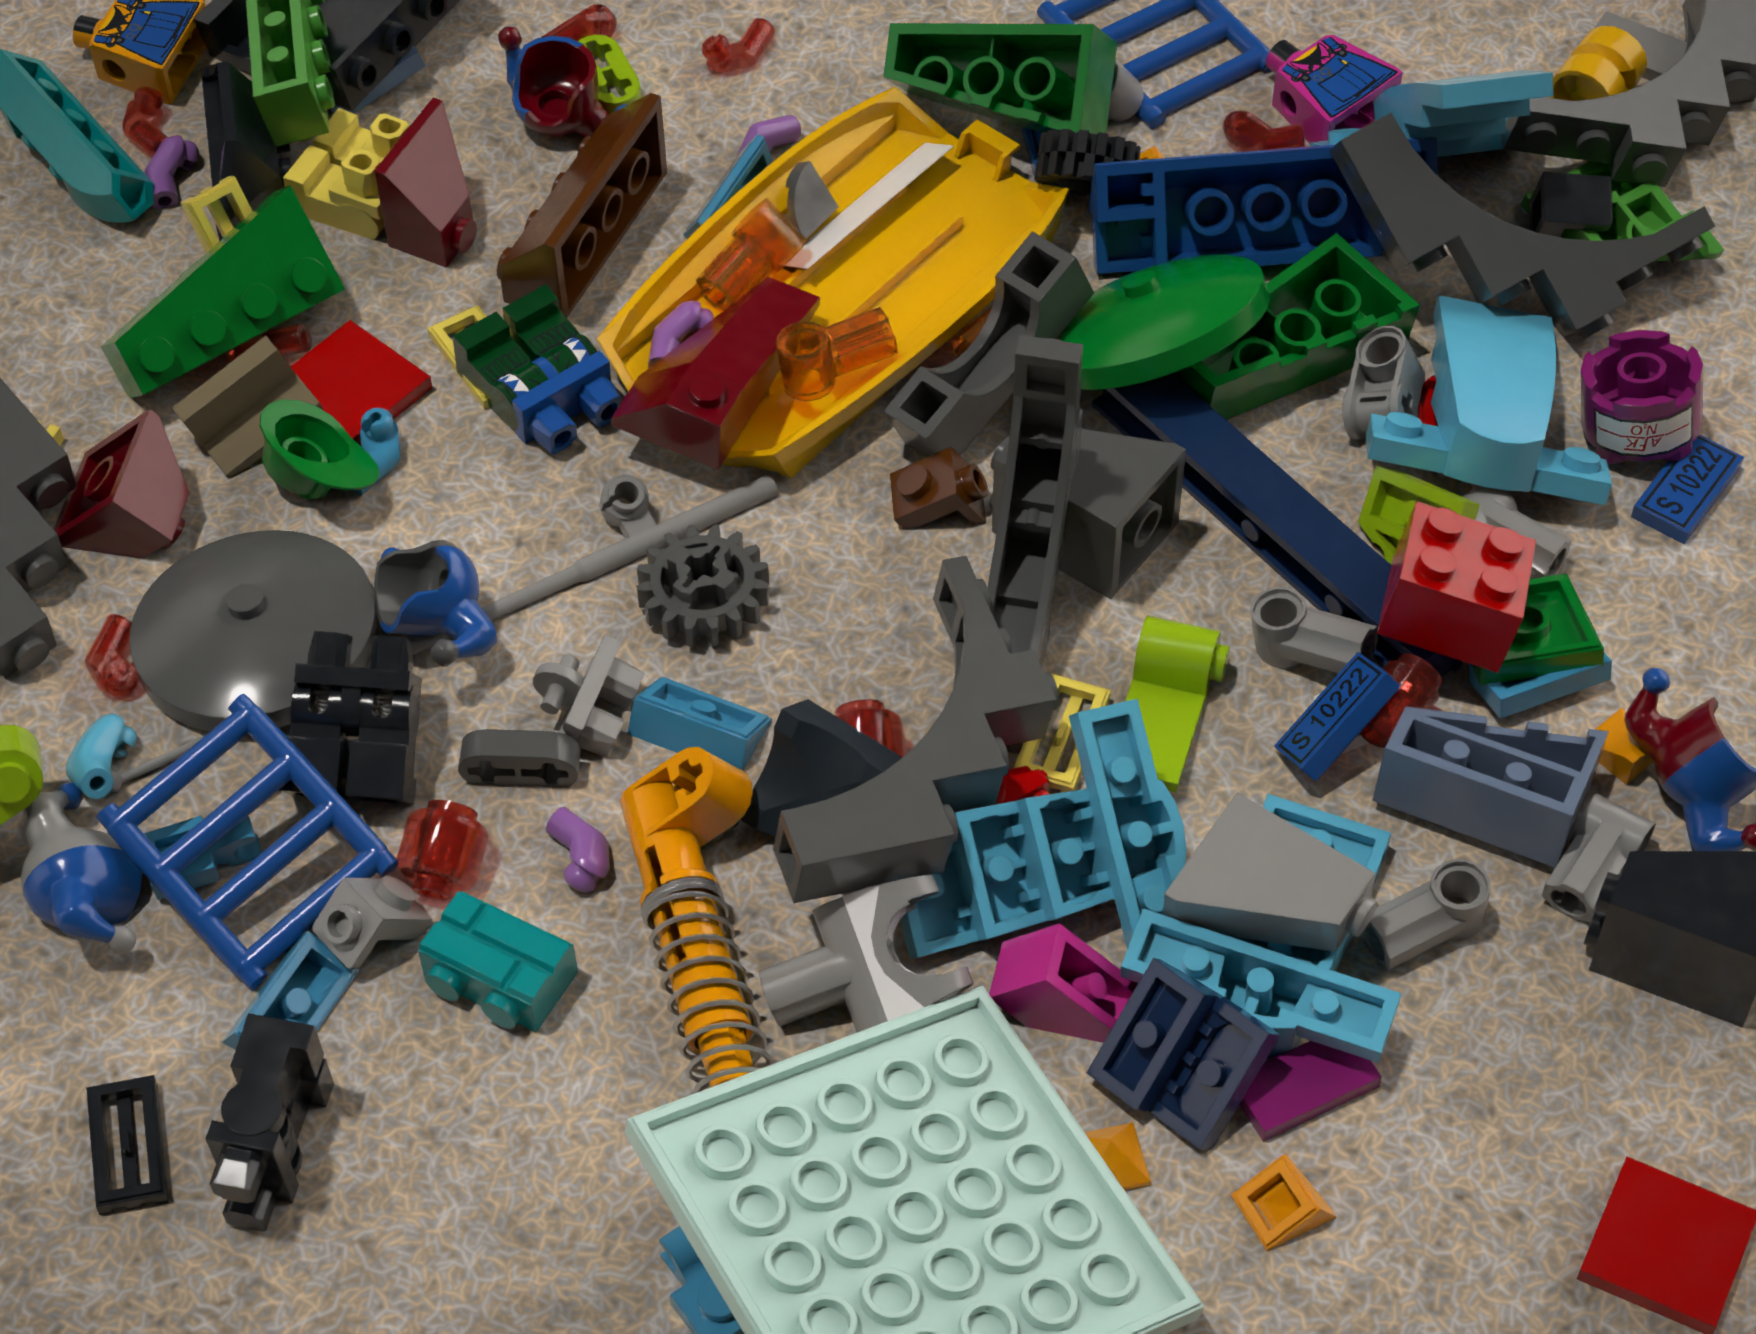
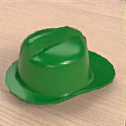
(312, 451)

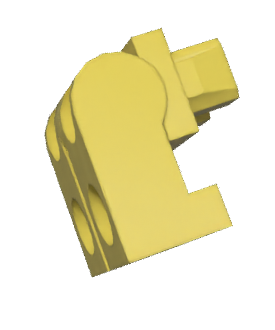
(338, 176)

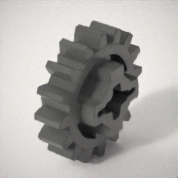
(703, 585)

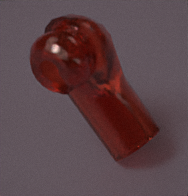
(741, 54)
(143, 120)
(288, 340)

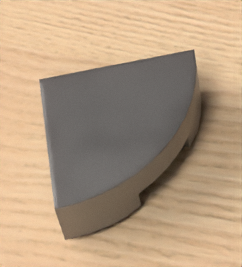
(808, 199)

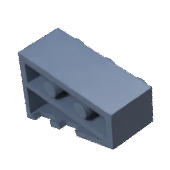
(1489, 780)

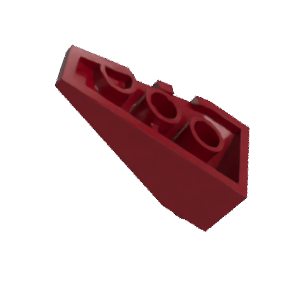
(715, 379)

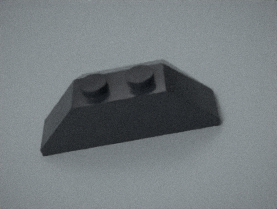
(239, 138)

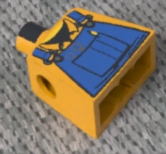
(144, 44)

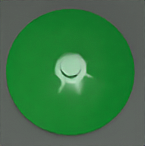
(1166, 318)

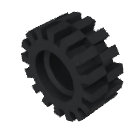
(1069, 157)

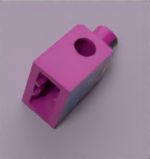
(1328, 85)

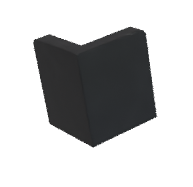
(1570, 203)

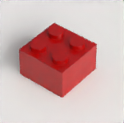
(1457, 586)

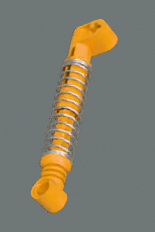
(684, 906)

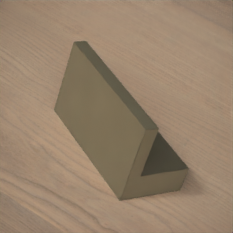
(229, 405)

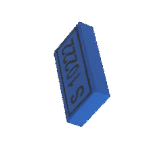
(1687, 489)
(1337, 716)

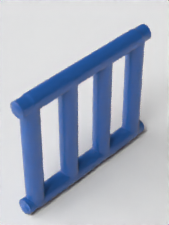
(1221, 26)
(208, 915)

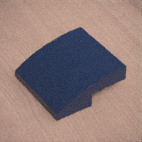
(1183, 1054)

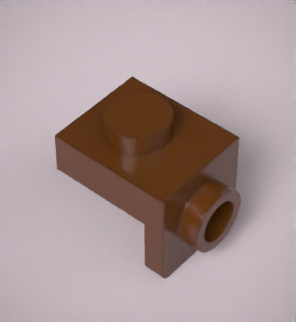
(937, 489)

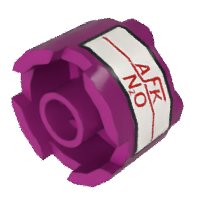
(1642, 398)

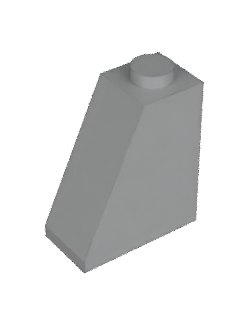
(1271, 883)

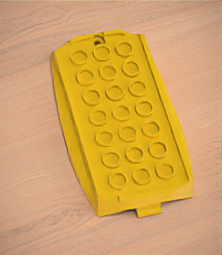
(919, 258)

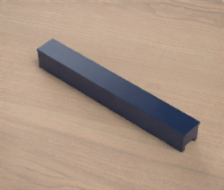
(1263, 506)

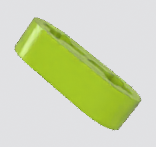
(616, 73)

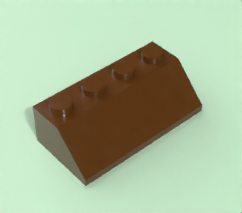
(589, 207)

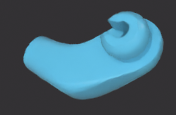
(92, 756)

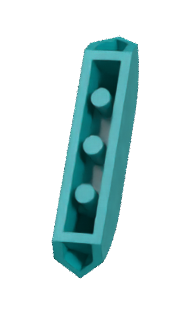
(72, 141)

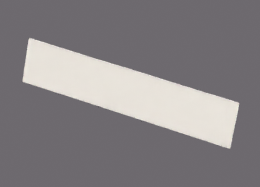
(868, 204)

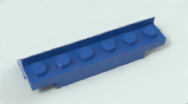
(1237, 204)

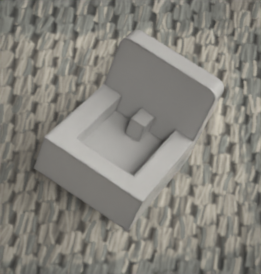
(367, 912)

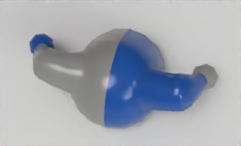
(77, 873)

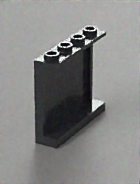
(361, 42)

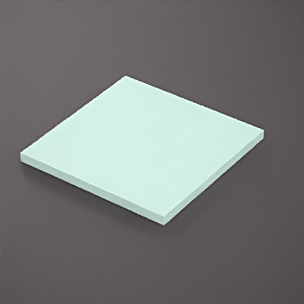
(909, 1191)

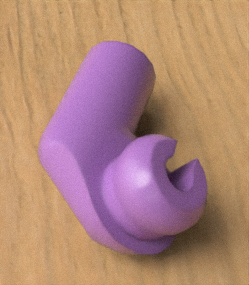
(776, 131)
(170, 155)
(670, 332)
(587, 849)

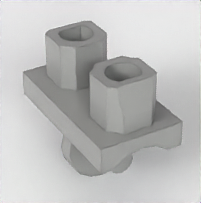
(606, 678)

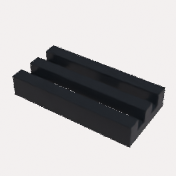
(132, 1194)

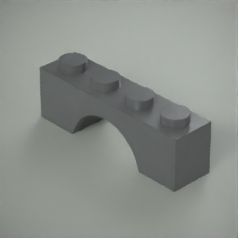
(951, 404)

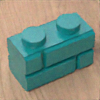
(496, 962)

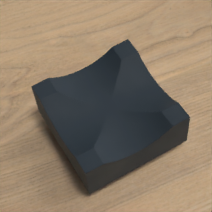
(812, 761)

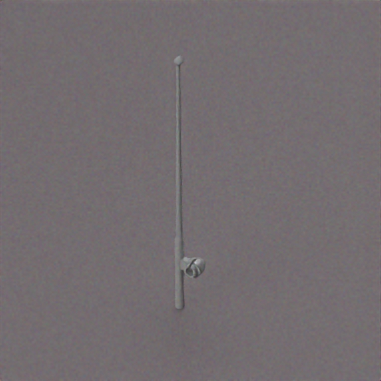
(639, 535)

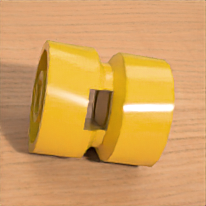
(1601, 66)

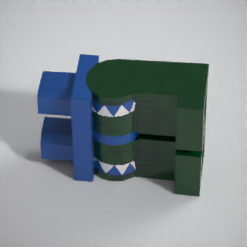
(537, 370)

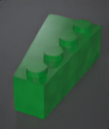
(1008, 72)
(238, 289)
(1307, 332)

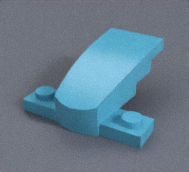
(1459, 111)
(1491, 409)
(1061, 849)
(1283, 984)

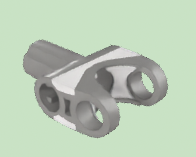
(860, 961)

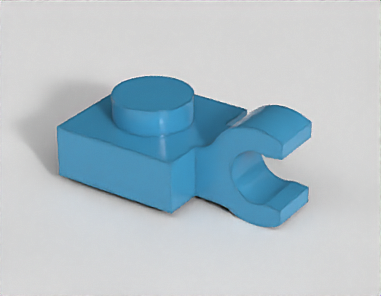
(234, 848)
(698, 1299)

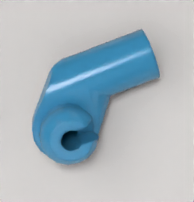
(380, 440)

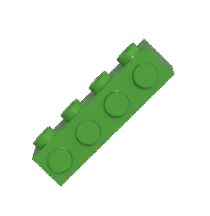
(290, 67)

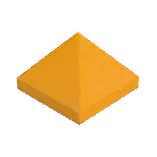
(1122, 1154)

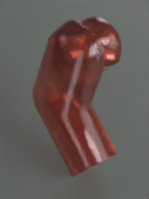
(590, 21)
(1252, 134)
(106, 658)

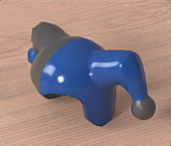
(433, 594)

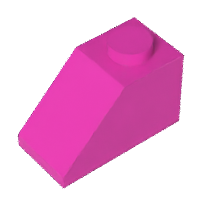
(1059, 984)

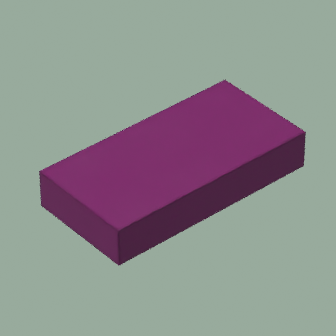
(1305, 1085)

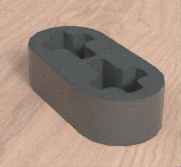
(519, 758)

